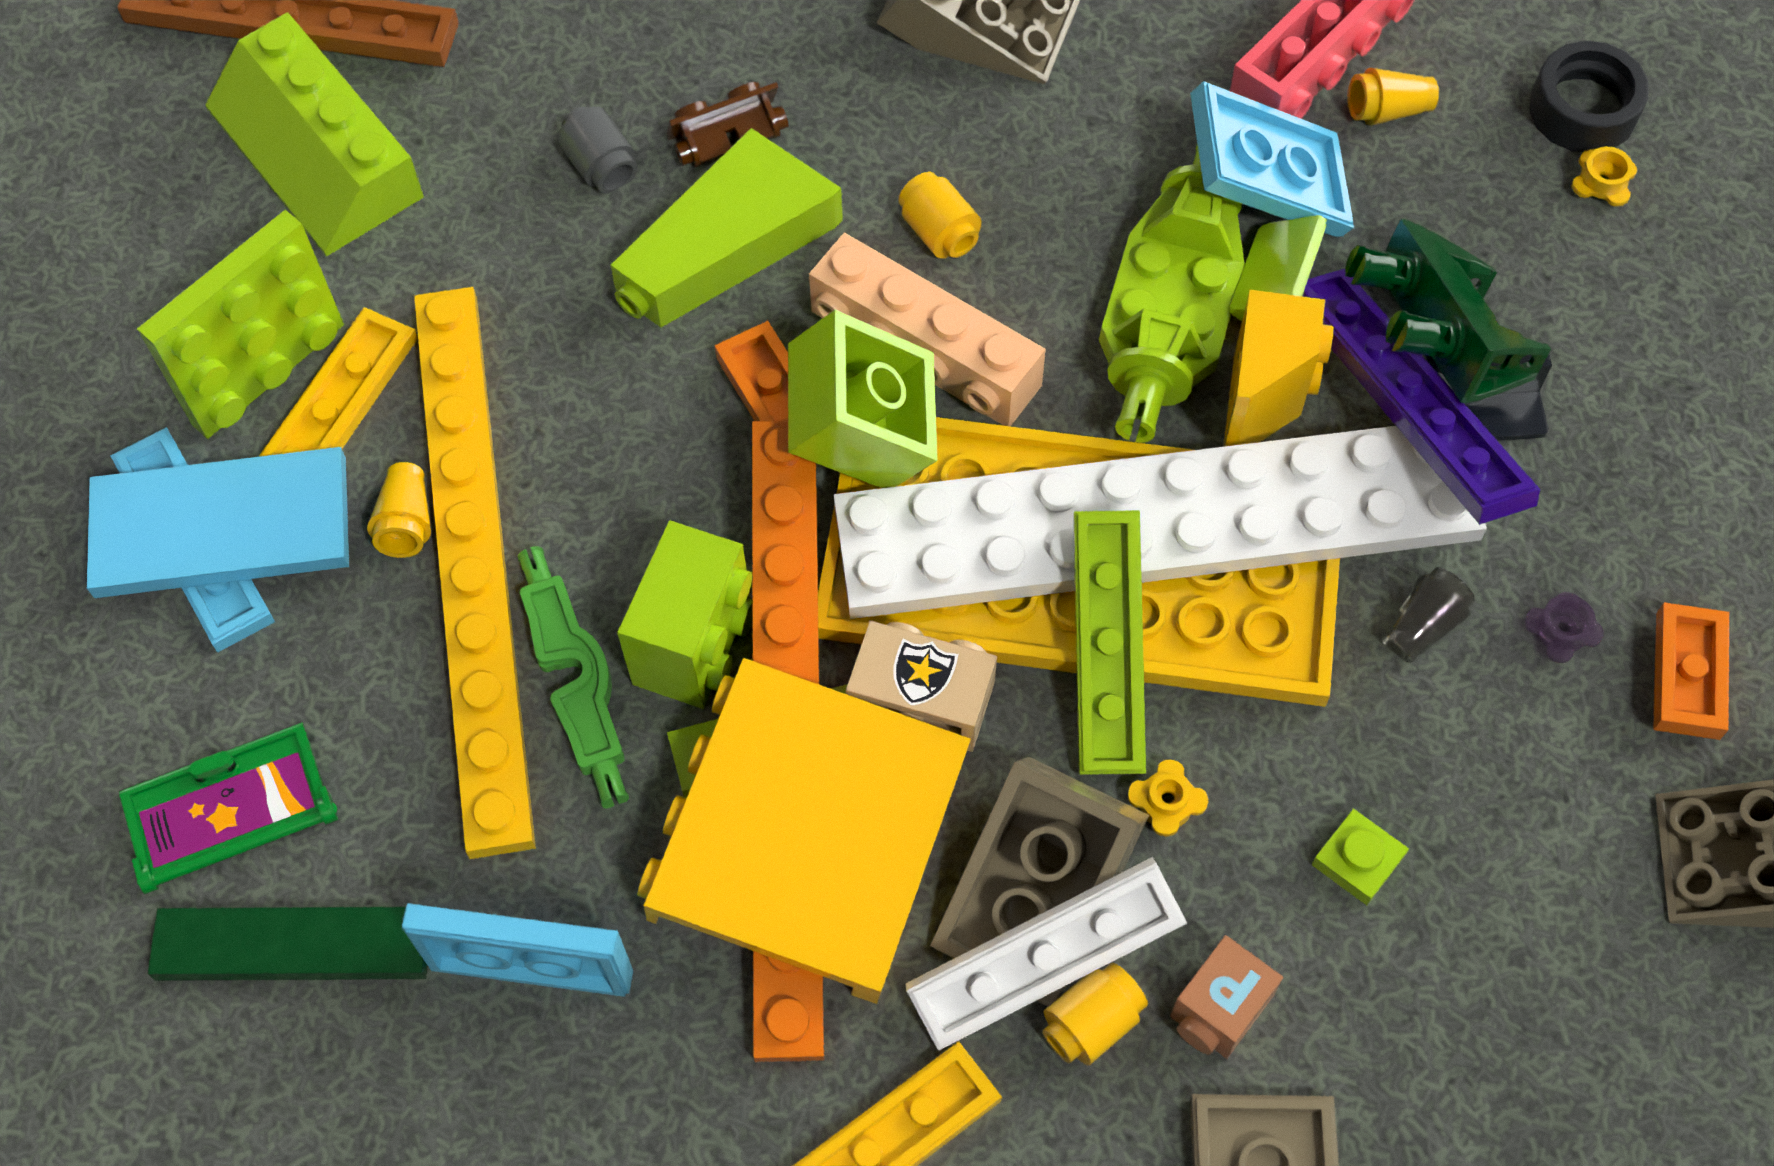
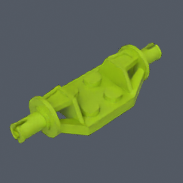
(1171, 298)

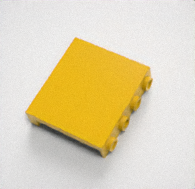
(805, 826)

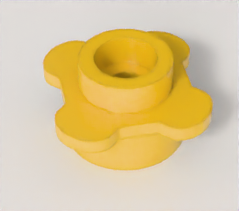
(1610, 163)
(1164, 816)

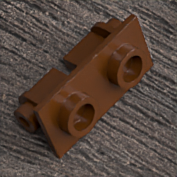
(705, 127)

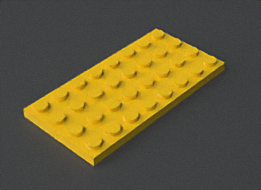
(1218, 632)

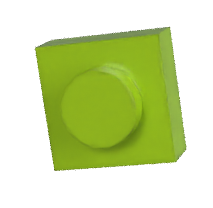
(1360, 857)

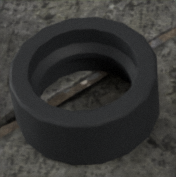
(1600, 64)

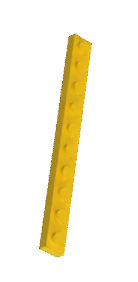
(473, 578)

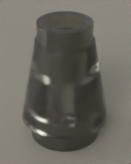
(1428, 613)

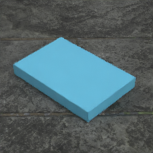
(1270, 159)
(519, 950)

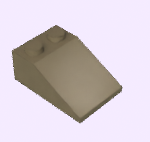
(1035, 852)

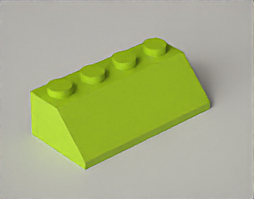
(311, 136)

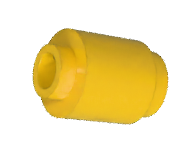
(939, 215)
(1094, 1014)

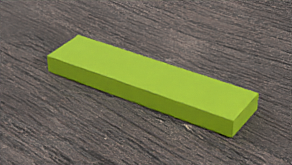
(1109, 642)

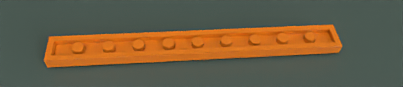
(786, 638)

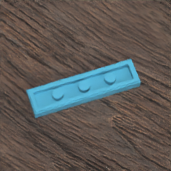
(224, 609)

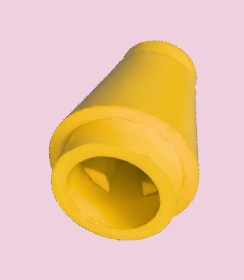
(1390, 95)
(401, 512)

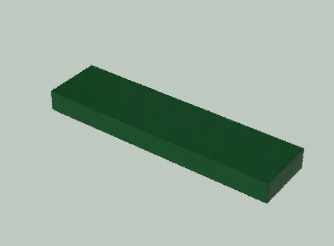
(283, 944)

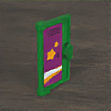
(194, 824)

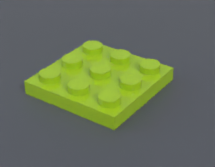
(243, 325)

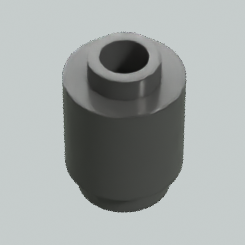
(597, 148)

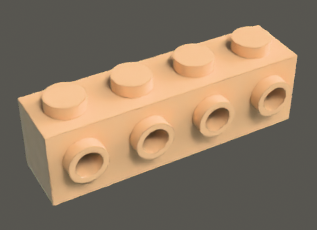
(973, 353)

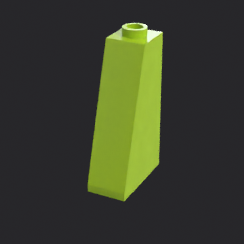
(725, 229)

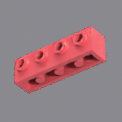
(1311, 50)

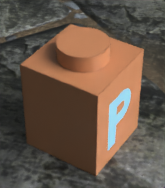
(1224, 999)

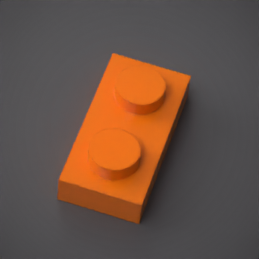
(758, 371)
(1691, 671)

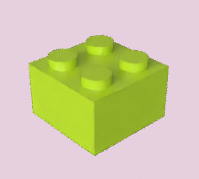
(861, 401)
(687, 615)

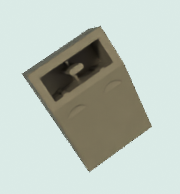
(994, 34)
(1719, 854)

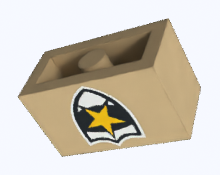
(924, 677)

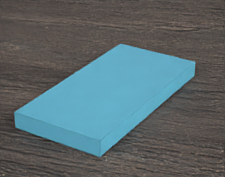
(217, 522)

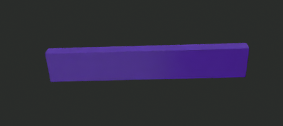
(1422, 405)

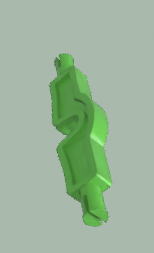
(584, 701)

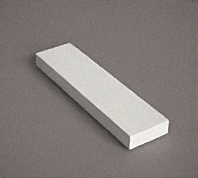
(1045, 953)

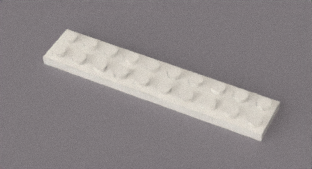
(1197, 518)

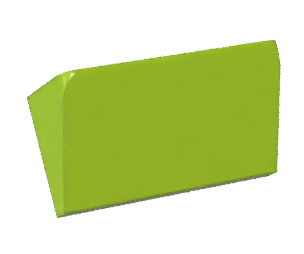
(1279, 259)

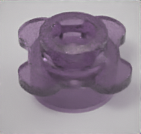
(1575, 613)

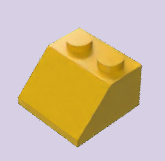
(1275, 364)

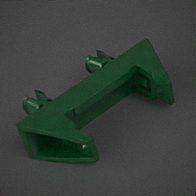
(1446, 312)

